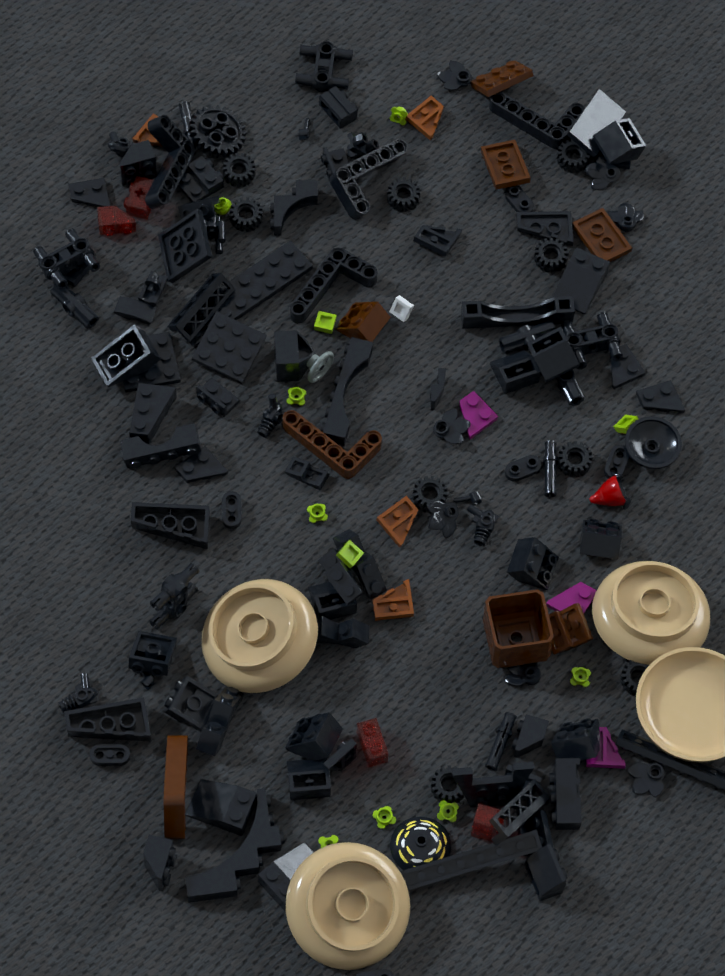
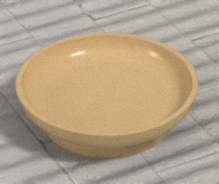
(650, 611)
(259, 635)
(684, 704)
(347, 906)

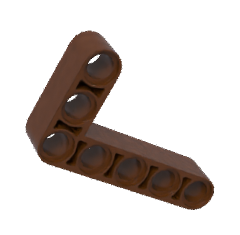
(330, 447)
(175, 787)

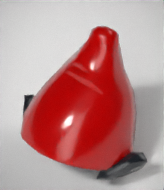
(611, 493)

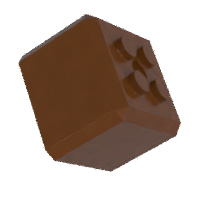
(519, 615)

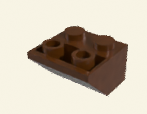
(363, 321)

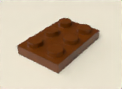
(501, 78)
(505, 164)
(602, 236)

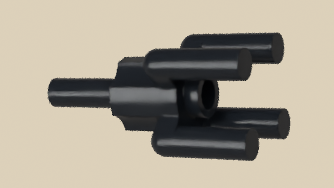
(216, 229)

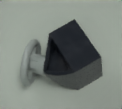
(296, 355)

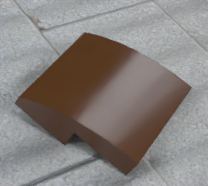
(569, 629)

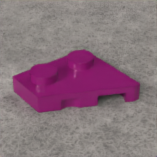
(476, 412)
(578, 593)
(608, 755)

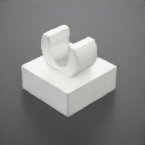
(401, 308)

